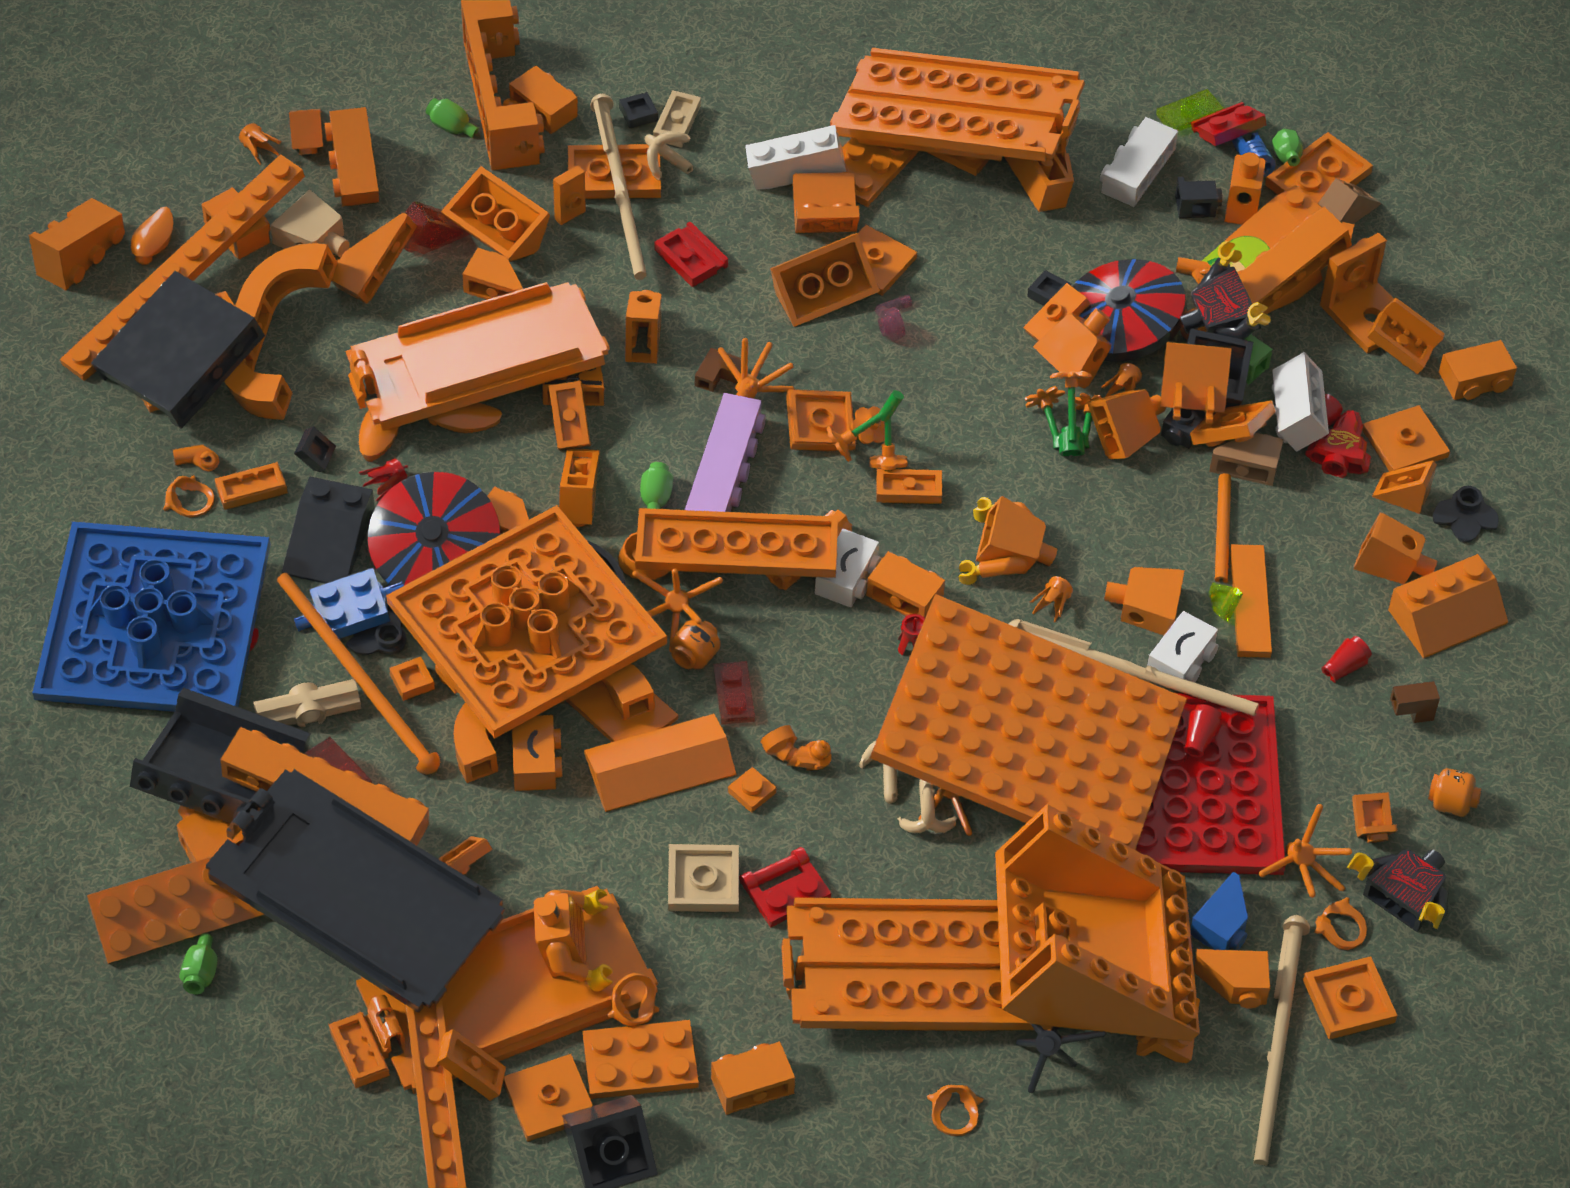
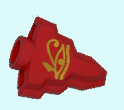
(1343, 448)

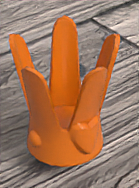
(253, 137)
(1127, 377)
(1056, 590)

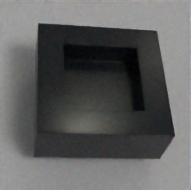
(638, 110)
(1045, 287)
(315, 449)

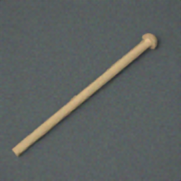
(601, 105)
(1148, 674)
(1293, 928)

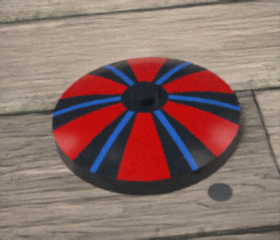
(1140, 301)
(428, 525)

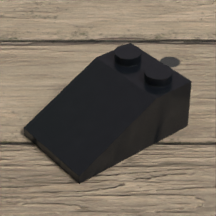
(328, 530)

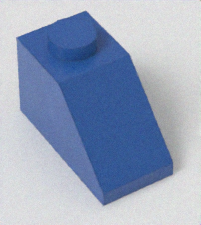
(1222, 918)

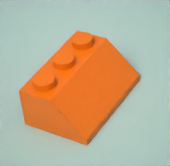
(1449, 606)

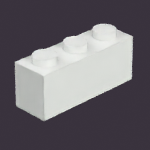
(777, 159)
(1138, 161)
(1300, 402)

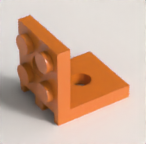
(1354, 290)

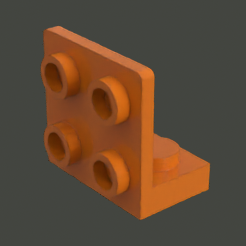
(825, 202)

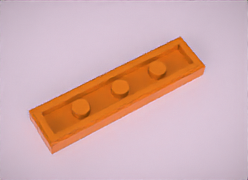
(1252, 611)

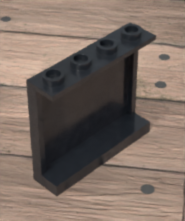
(179, 348)
(188, 754)

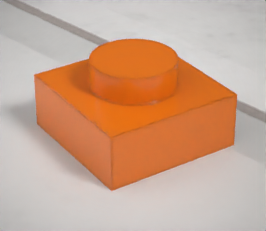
(412, 678)
(751, 789)

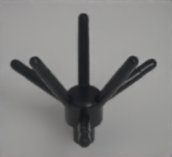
(1049, 1043)

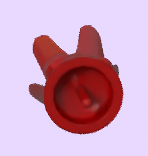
(389, 475)
(910, 630)

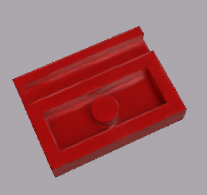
(1229, 123)
(691, 254)

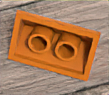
(498, 215)
(824, 280)

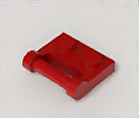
(774, 901)

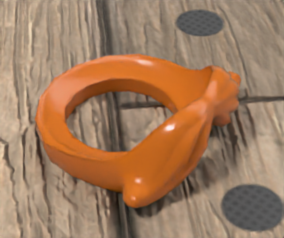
(187, 483)
(1324, 925)
(647, 1005)
(967, 1096)

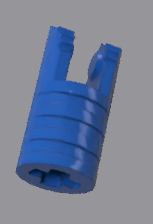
(1258, 147)

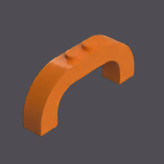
(263, 290)
(476, 754)

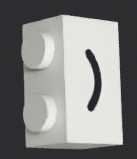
(855, 562)
(1185, 648)

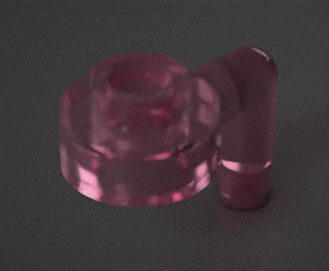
(889, 319)

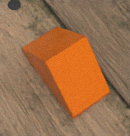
(1407, 486)

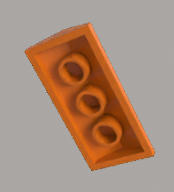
(660, 762)

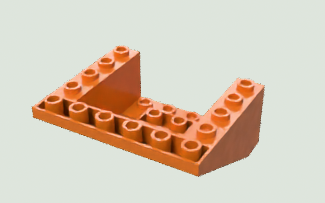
(1093, 933)

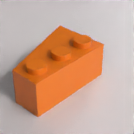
(352, 157)
(1045, 182)

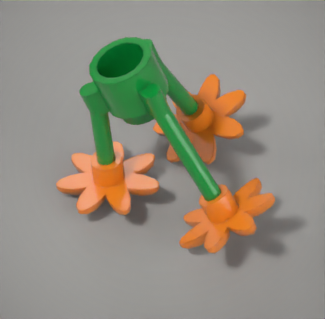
(1071, 439)

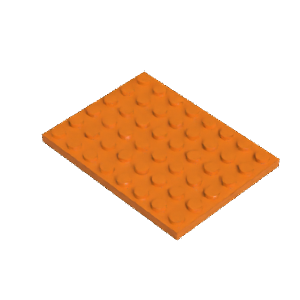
(1027, 724)

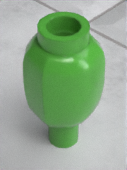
(450, 117)
(1288, 146)
(656, 485)
(199, 965)

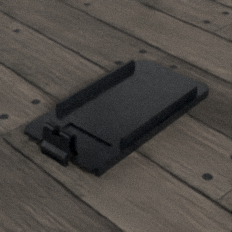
(355, 889)

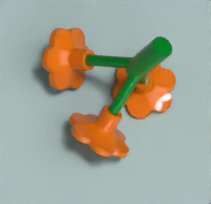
(873, 426)

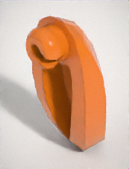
(152, 236)
(468, 418)
(373, 440)

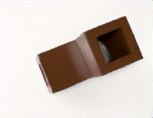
(713, 369)
(1416, 699)

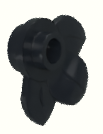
(1464, 517)
(372, 639)

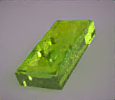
(1184, 111)

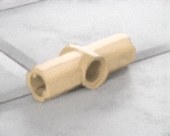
(310, 703)

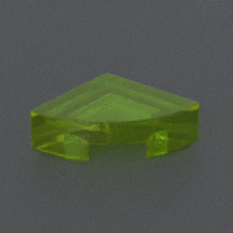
(1224, 600)

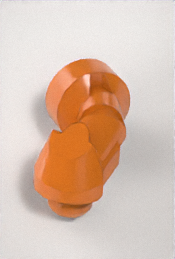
(781, 743)

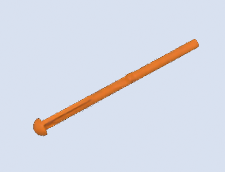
(428, 761)

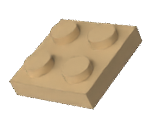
(703, 878)

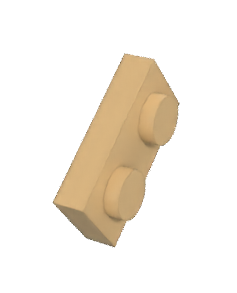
(678, 115)

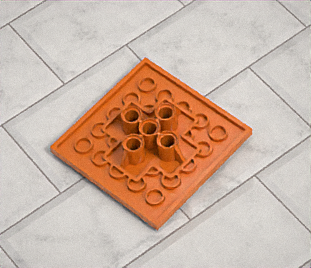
(526, 621)

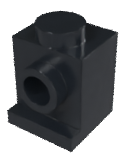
(1197, 198)
(1179, 432)

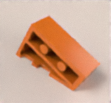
(76, 243)

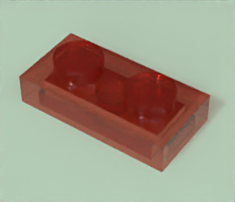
(734, 692)

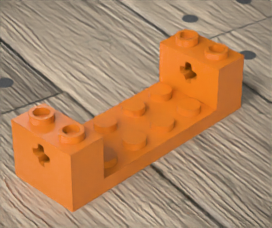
(508, 130)

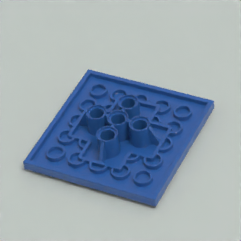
(151, 616)

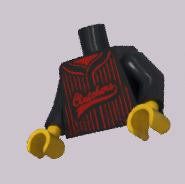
(1223, 301)
(1406, 885)

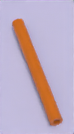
(1223, 527)

